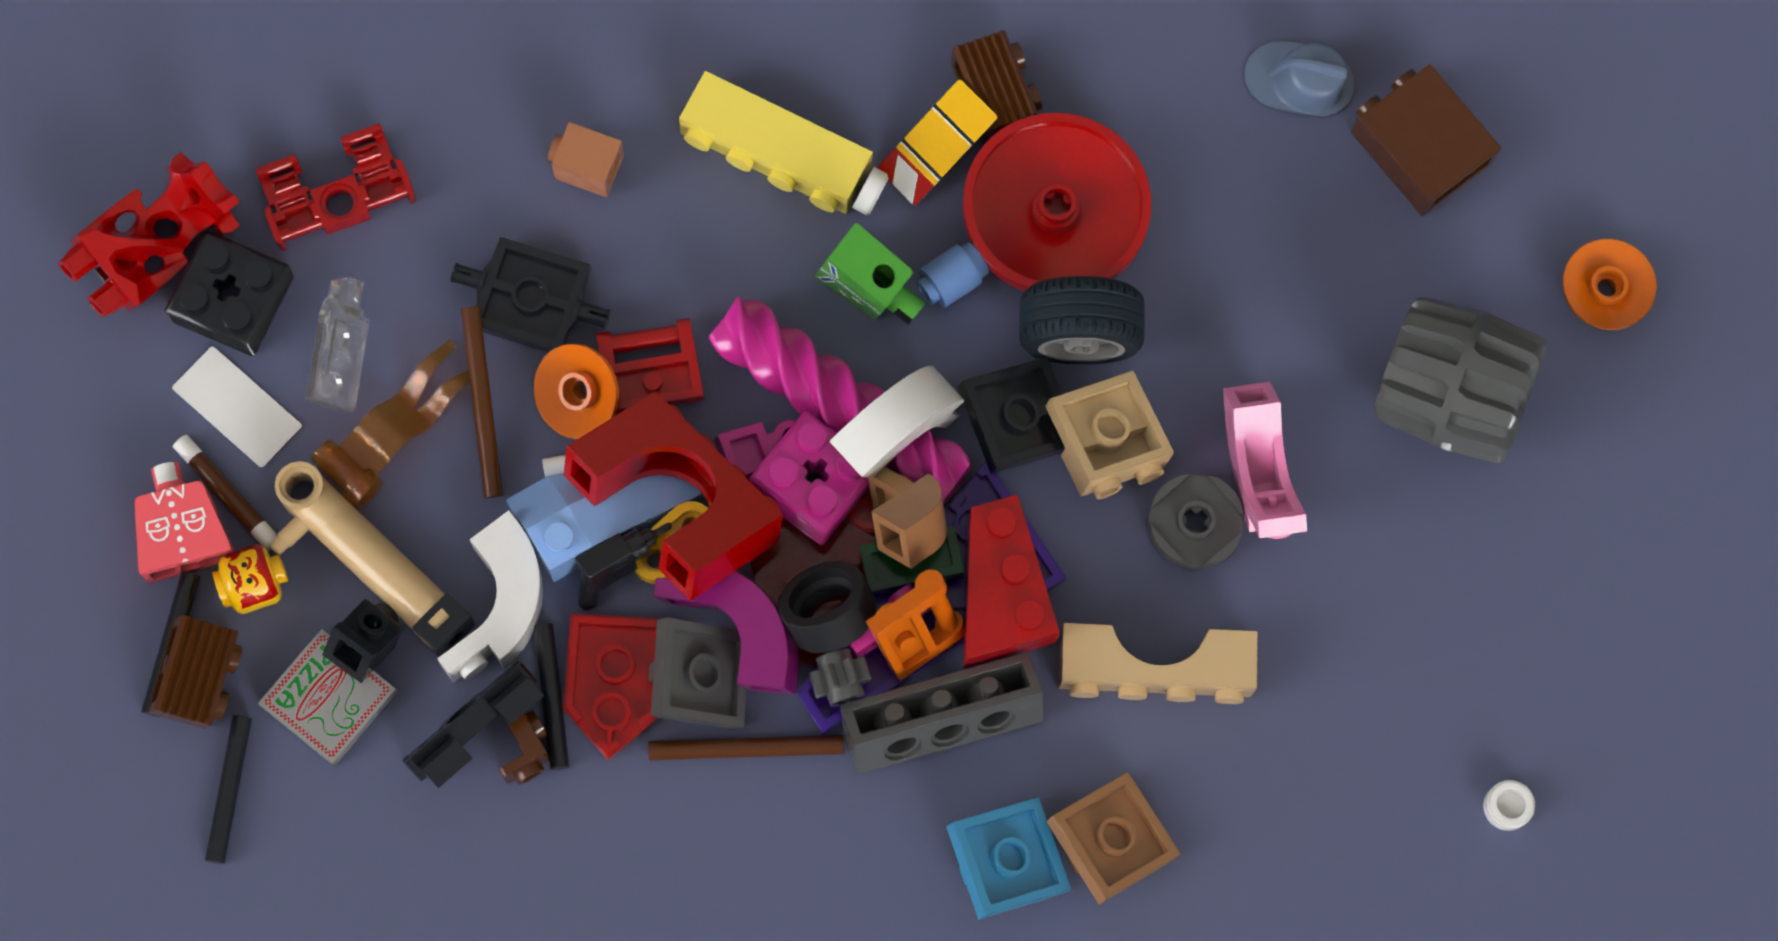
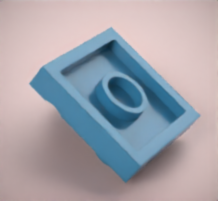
(1008, 858)

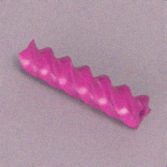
(824, 385)

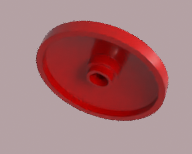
(1056, 200)

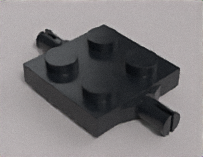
(531, 295)

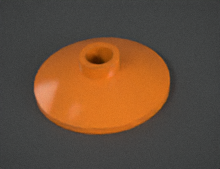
(1621, 268)
(560, 393)

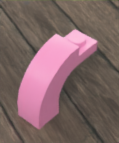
(1260, 461)

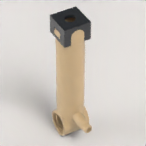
(370, 556)

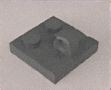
(697, 674)

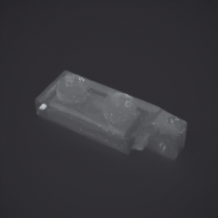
(339, 347)

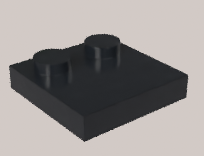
(1012, 415)

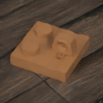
(1113, 838)

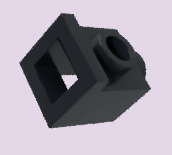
(369, 631)

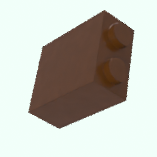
(1424, 138)

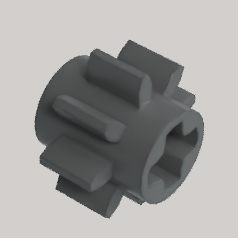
(840, 677)

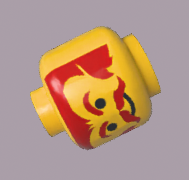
(250, 579)

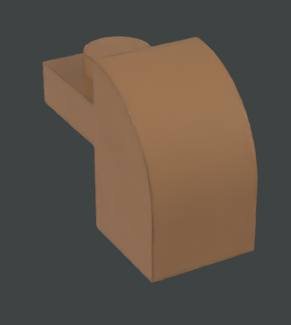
(907, 516)

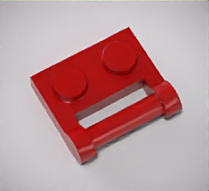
(671, 376)

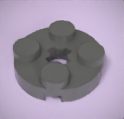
(1191, 548)

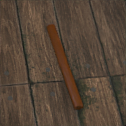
(481, 402)
(746, 747)

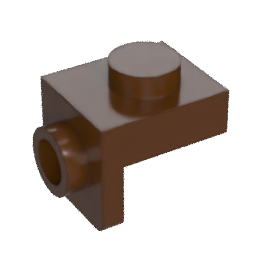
(527, 733)

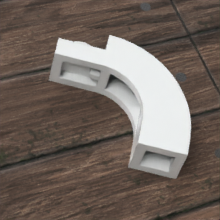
(897, 419)
(517, 605)

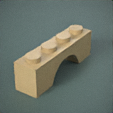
(1096, 661)

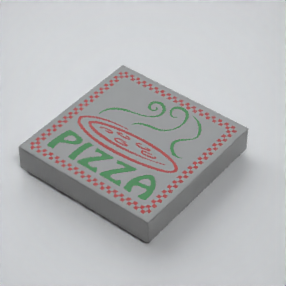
(325, 702)

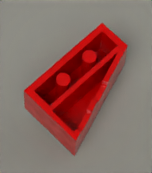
(1005, 588)

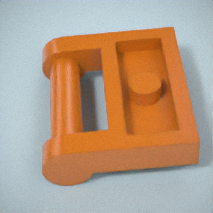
(903, 633)

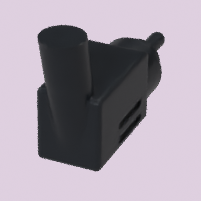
(613, 561)

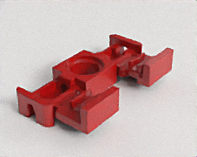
(300, 216)

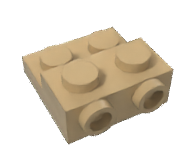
(1109, 435)

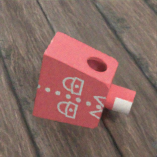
(177, 527)

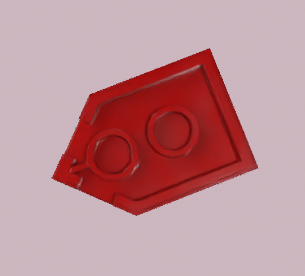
(608, 678)

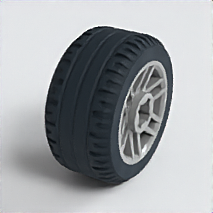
(1082, 320)

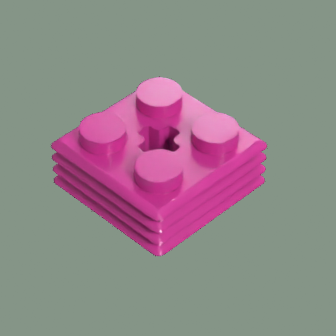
(809, 506)

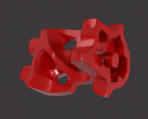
(191, 200)

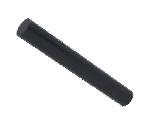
(180, 606)
(552, 696)
(228, 789)

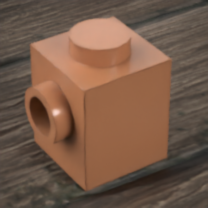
(586, 159)

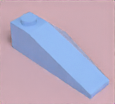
(566, 523)

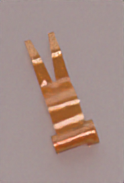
(386, 430)

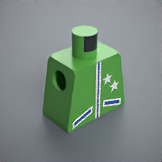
(855, 265)

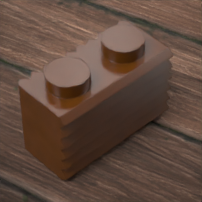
(994, 74)
(195, 672)

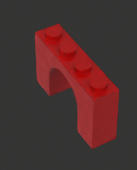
(658, 441)

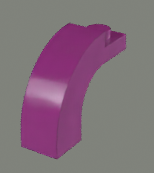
(767, 651)

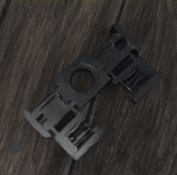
(443, 751)

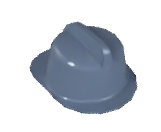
(1299, 78)

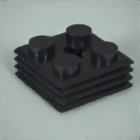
(241, 319)

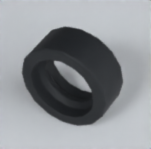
(814, 587)

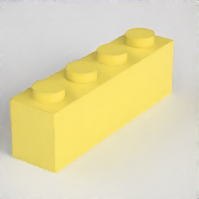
(775, 143)

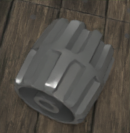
(1459, 379)

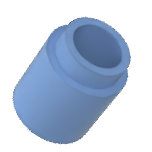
(952, 275)

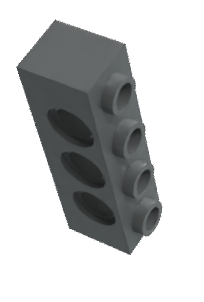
(942, 713)

